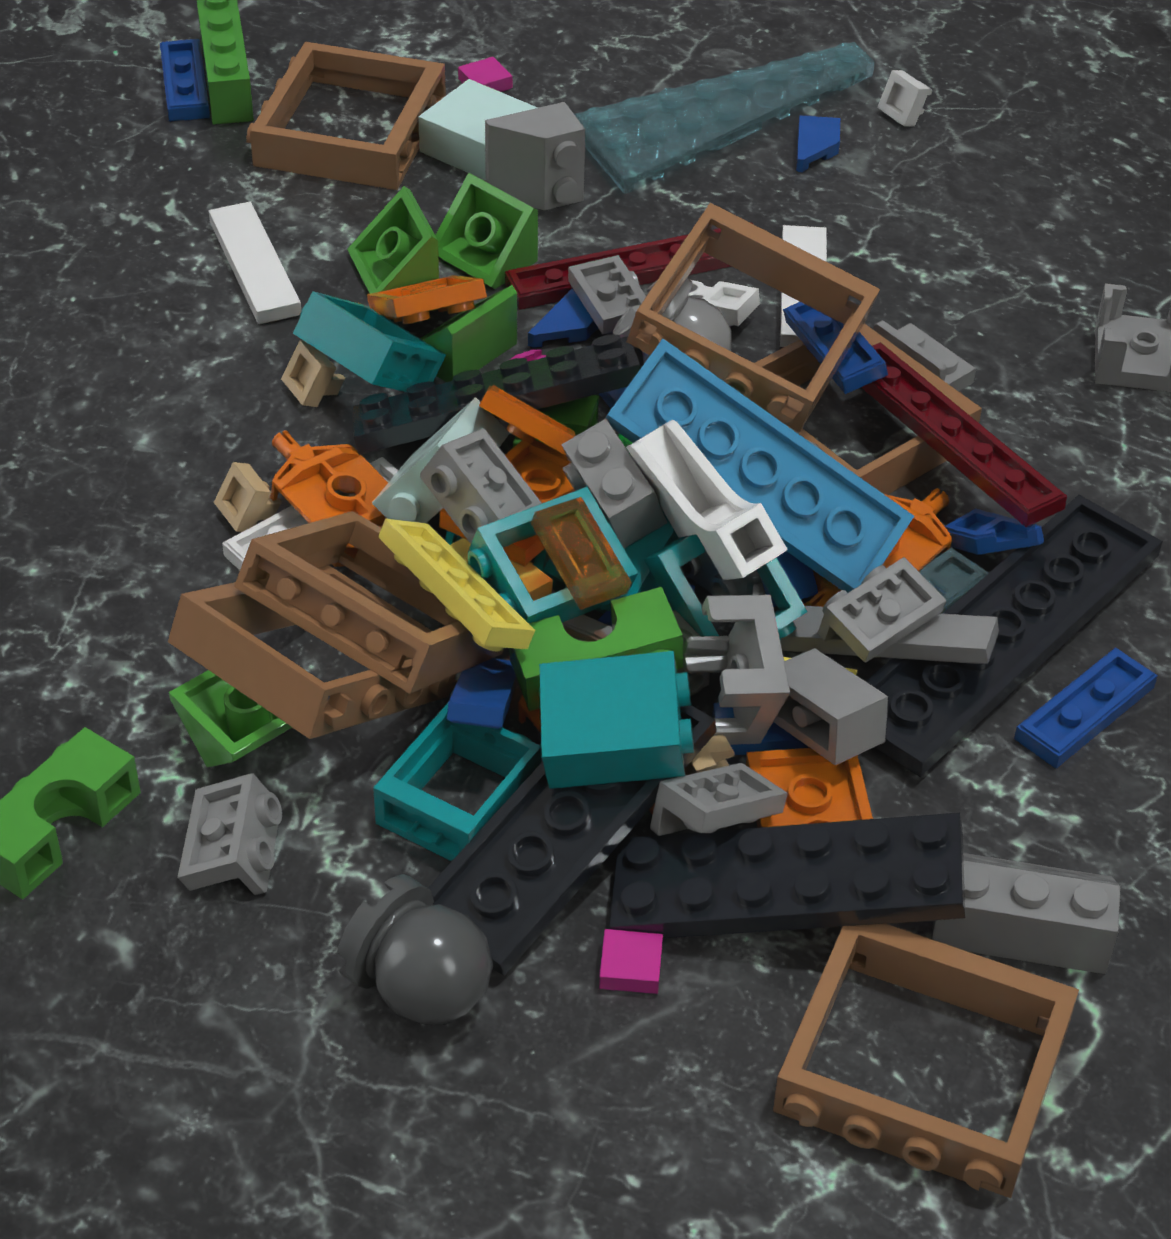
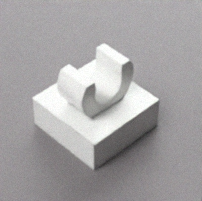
(904, 98)

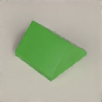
(488, 232)
(396, 246)
(476, 335)
(222, 719)

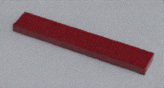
(549, 281)
(965, 442)

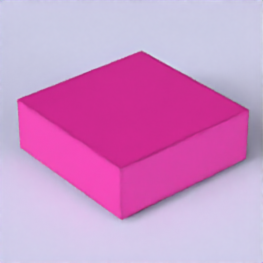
(488, 73)
(631, 961)

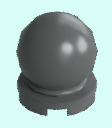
(418, 954)

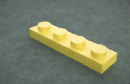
(456, 585)

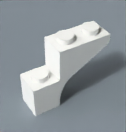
(701, 503)

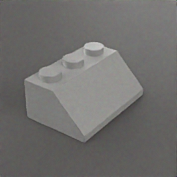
(1035, 914)

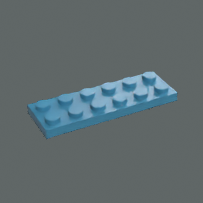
(814, 502)

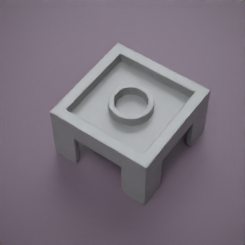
(1131, 348)
(750, 664)

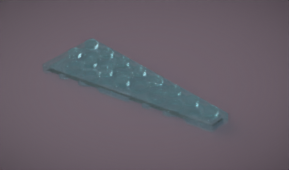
(672, 126)

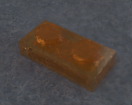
(580, 553)

